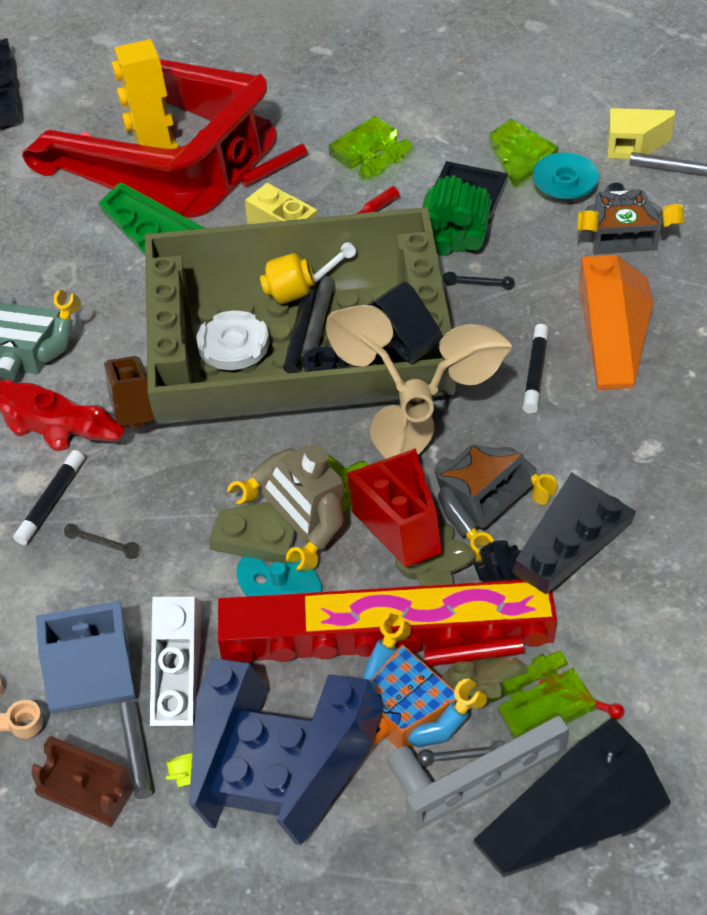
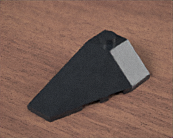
(587, 796)

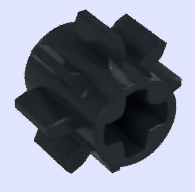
(497, 562)

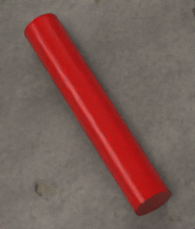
(273, 165)
(474, 651)

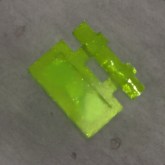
(364, 141)
(558, 695)

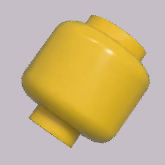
(287, 278)

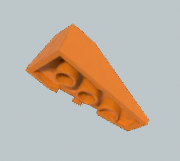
(616, 318)

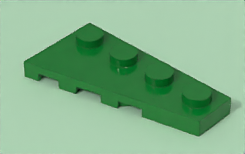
(140, 215)

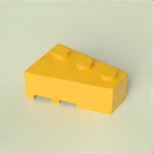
(143, 94)

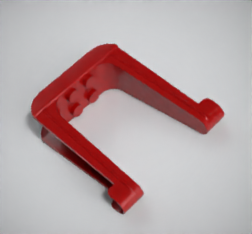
(181, 178)

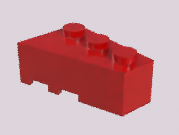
(397, 506)

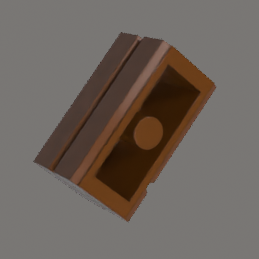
(128, 391)

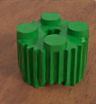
(457, 215)

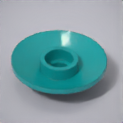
(565, 175)

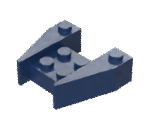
(272, 760)

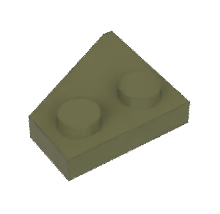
(253, 532)

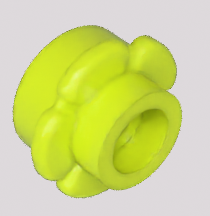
(180, 769)

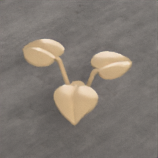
(470, 354)

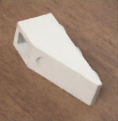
(174, 660)

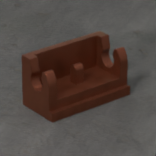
(82, 781)

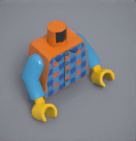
(416, 701)

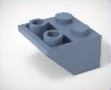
(85, 657)

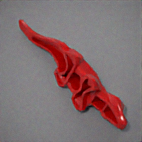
(41, 410)

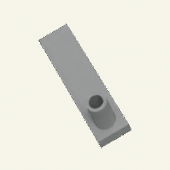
(434, 800)

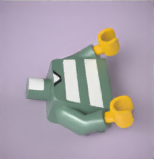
(34, 335)

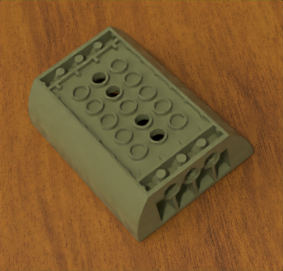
(219, 271)

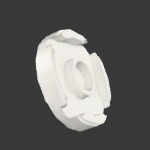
(233, 340)

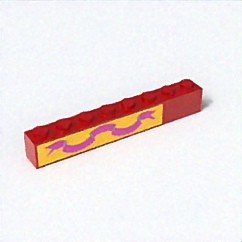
(350, 620)

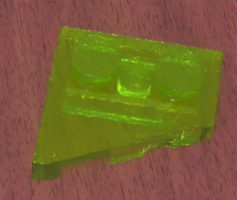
(519, 149)

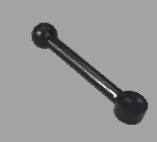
(450, 279)

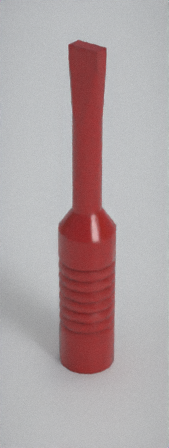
(380, 200)

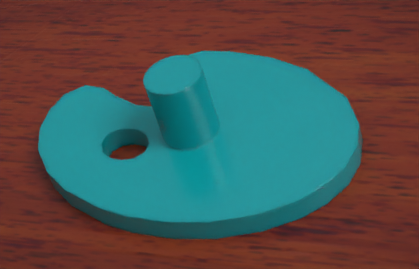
(280, 578)

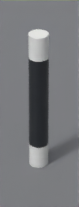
(535, 368)
(48, 497)

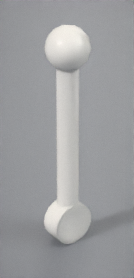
(347, 250)

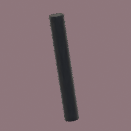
(299, 332)

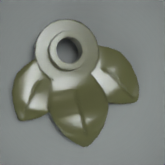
(438, 568)
(486, 673)

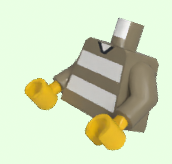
(304, 494)

